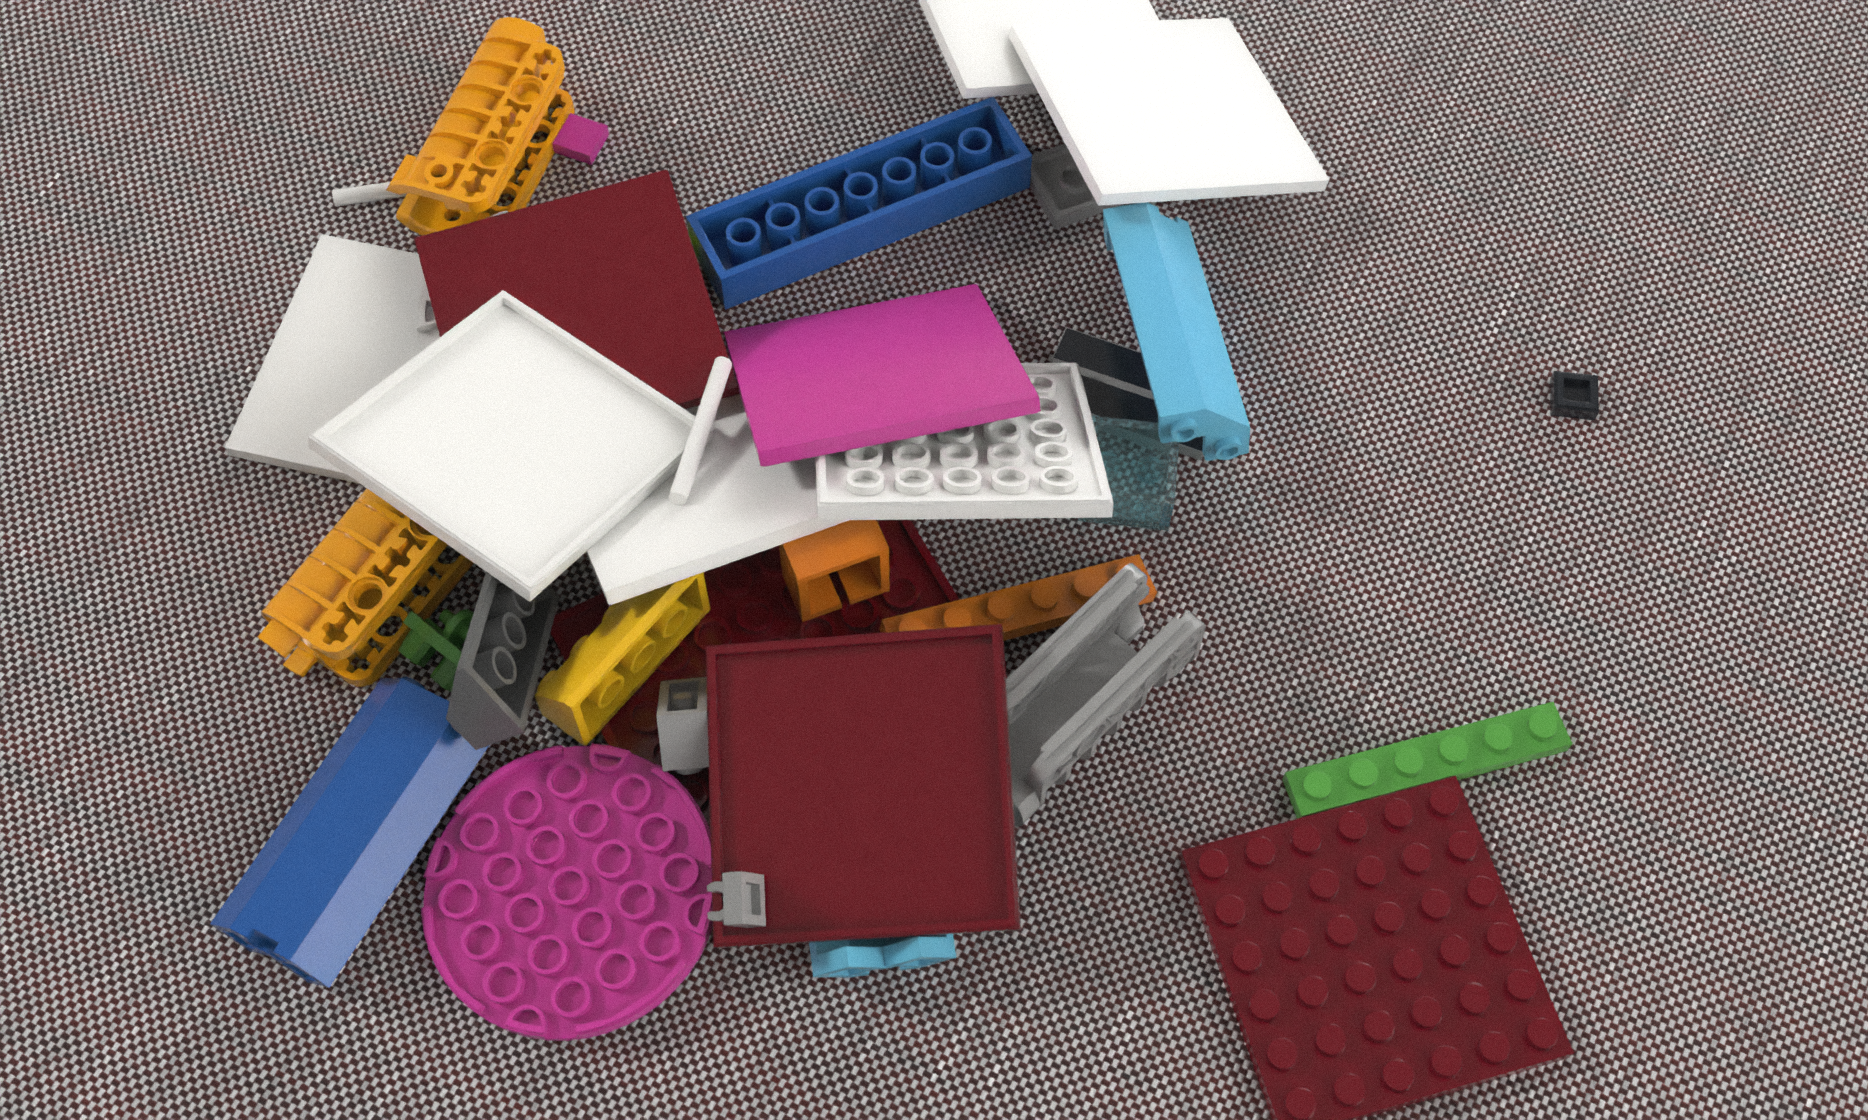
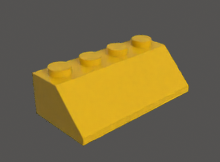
(620, 656)

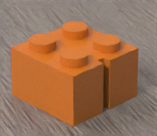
(852, 550)

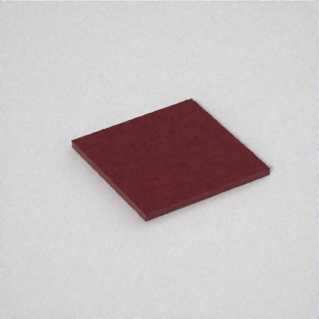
(601, 267)
(864, 784)

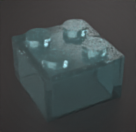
(1138, 473)

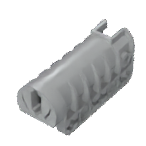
(1085, 684)

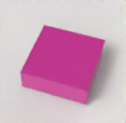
(580, 138)

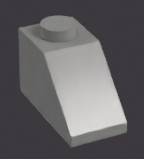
(683, 725)

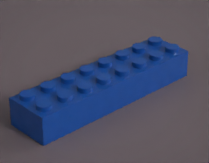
(859, 202)

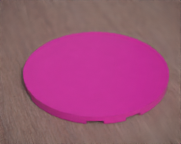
(569, 892)

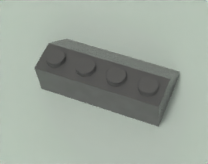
(500, 663)

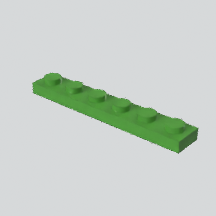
(1429, 758)

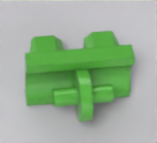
(428, 637)

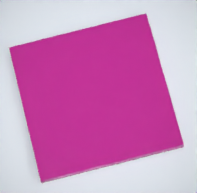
(876, 374)

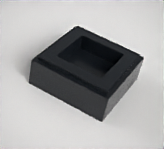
(1574, 395)

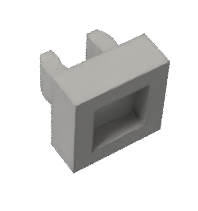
(742, 899)

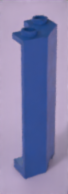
(351, 833)

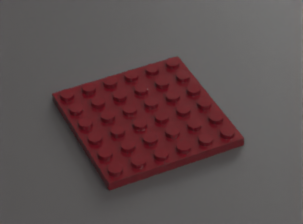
(1373, 956)

